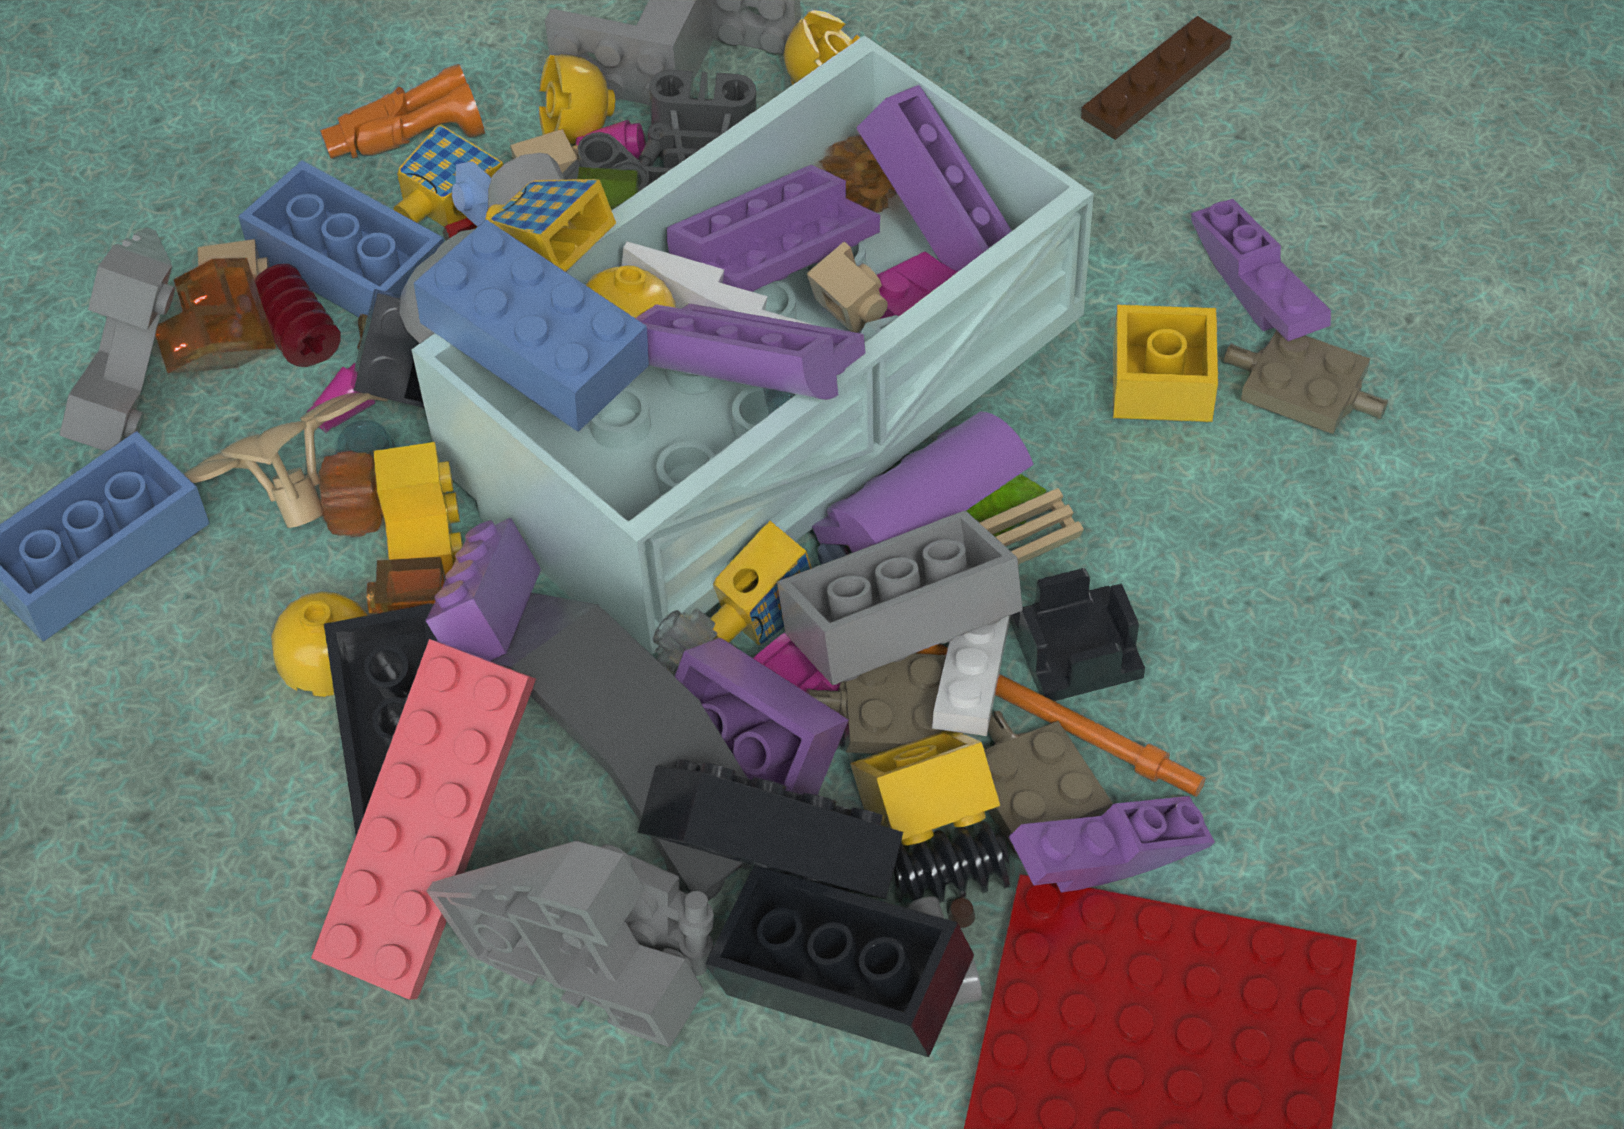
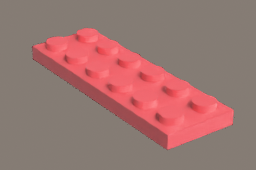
(422, 817)

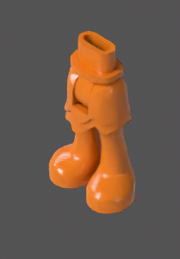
(402, 115)

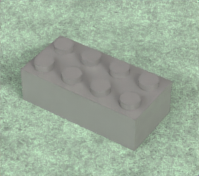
(900, 597)

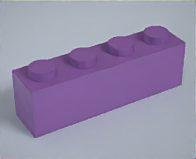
(933, 178)
(485, 591)

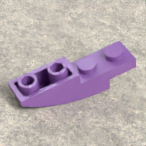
(1254, 271)
(1111, 846)

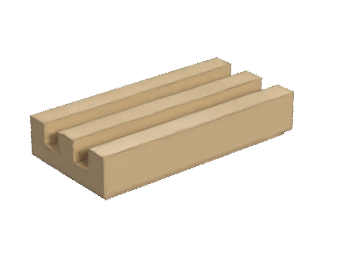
(1060, 514)

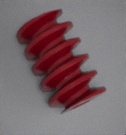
(296, 317)

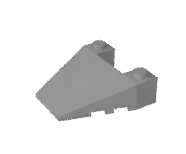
(132, 294)
(565, 922)

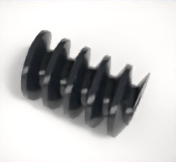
(952, 863)

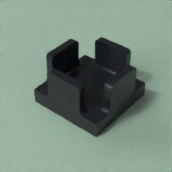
(1078, 636)

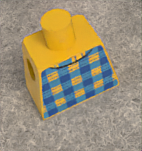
(431, 172)
(556, 218)
(750, 587)

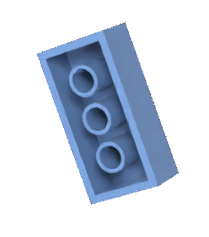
(336, 237)
(532, 324)
(95, 534)

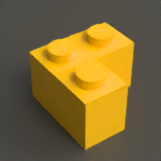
(416, 503)

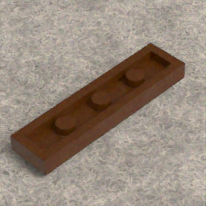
(1155, 77)

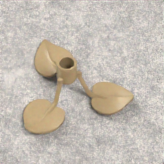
(292, 489)

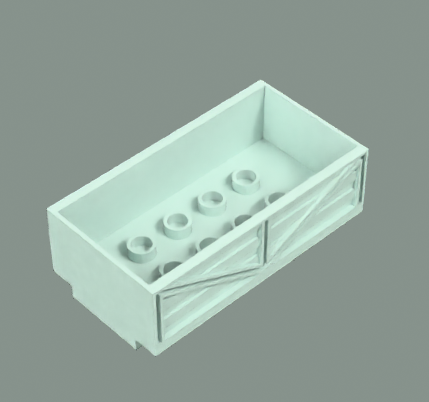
(693, 465)

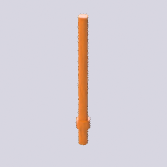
(1148, 761)

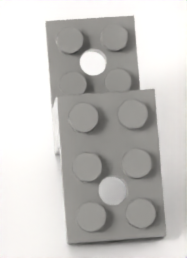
(668, 37)

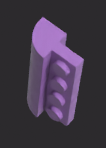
(774, 228)
(750, 349)
(929, 484)

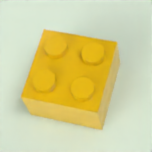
(1165, 363)
(927, 785)

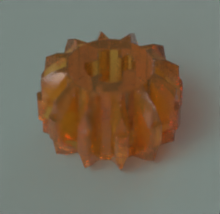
(863, 175)
(350, 494)

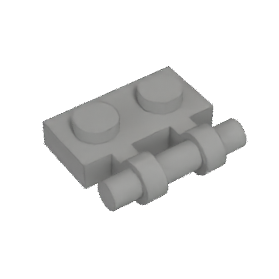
(670, 917)

